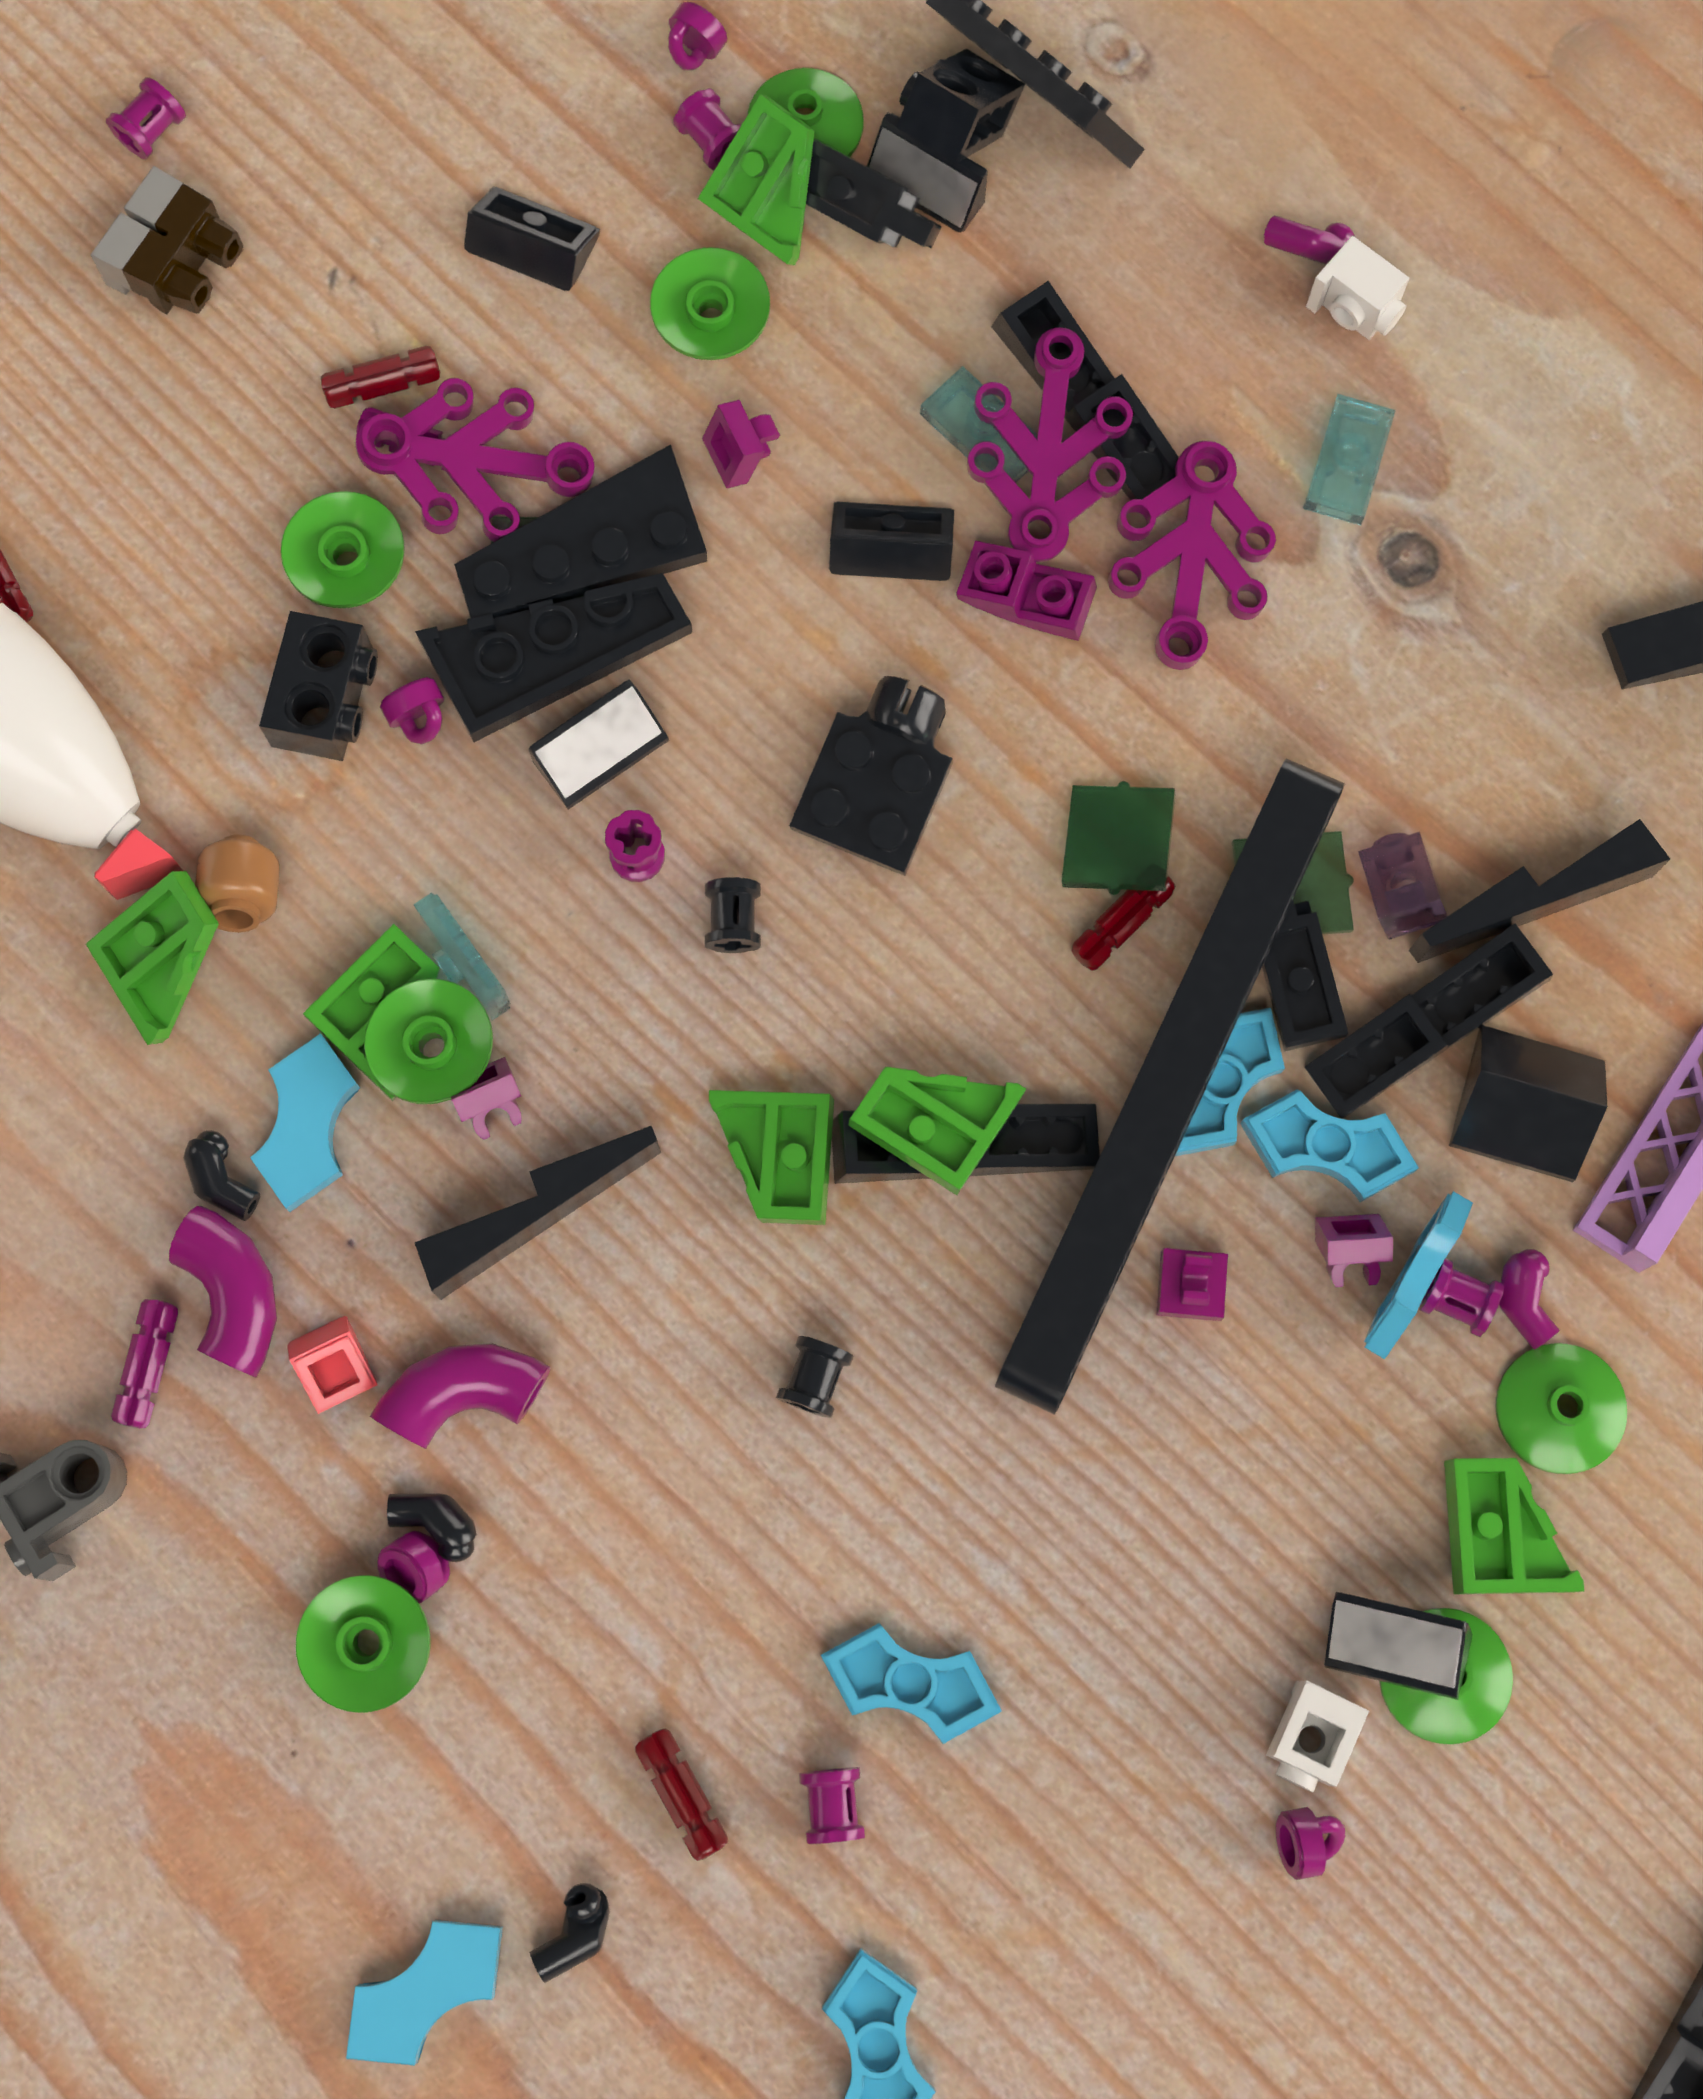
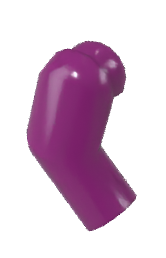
(1306, 240)
(1523, 1284)

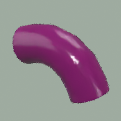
(237, 1288)
(460, 1381)

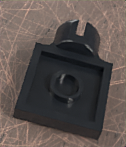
(878, 777)

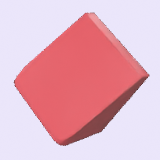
(135, 866)
(331, 1364)

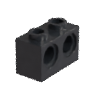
(959, 105)
(303, 685)

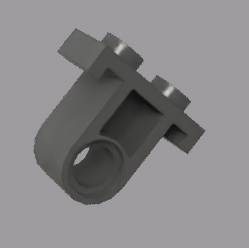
(44, 1504)

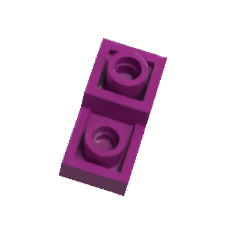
(1026, 593)

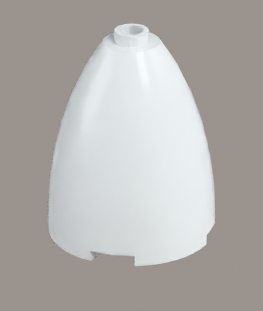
(57, 753)

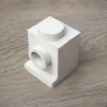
(1360, 290)
(1339, 1728)

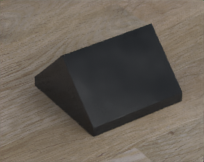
(1530, 1104)

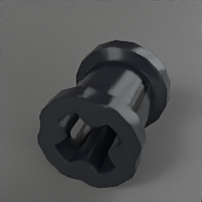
(732, 915)
(814, 1376)

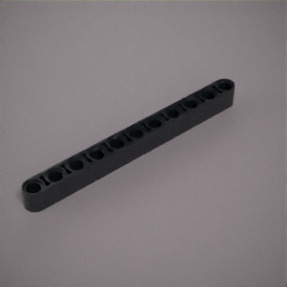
(1169, 1087)

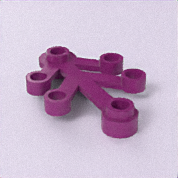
(1047, 455)
(465, 456)
(1195, 544)

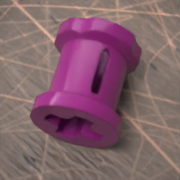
(164, 111)
(706, 124)
(622, 833)
(1463, 1298)
(832, 1805)

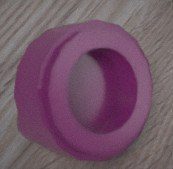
(698, 32)
(411, 702)
(414, 1564)
(1302, 1842)

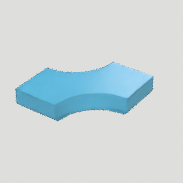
(1247, 1059)
(300, 1152)
(1358, 1153)
(1417, 1274)
(881, 1674)
(872, 2013)
(397, 2014)

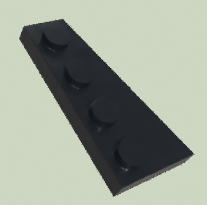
(1042, 75)
(606, 536)
(537, 656)

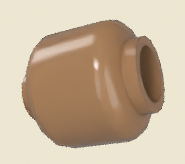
(238, 882)

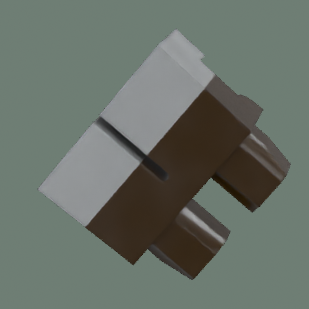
(165, 244)

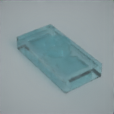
(953, 415)
(1349, 459)
(459, 957)

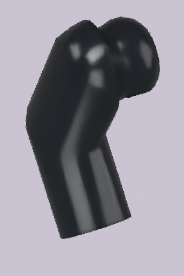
(210, 1179)
(440, 1517)
(580, 1936)

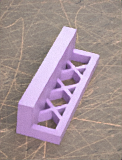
(1675, 1195)

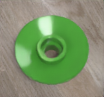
(836, 107)
(706, 281)
(339, 525)
(411, 1019)
(1530, 1413)
(330, 1650)
(1482, 1695)

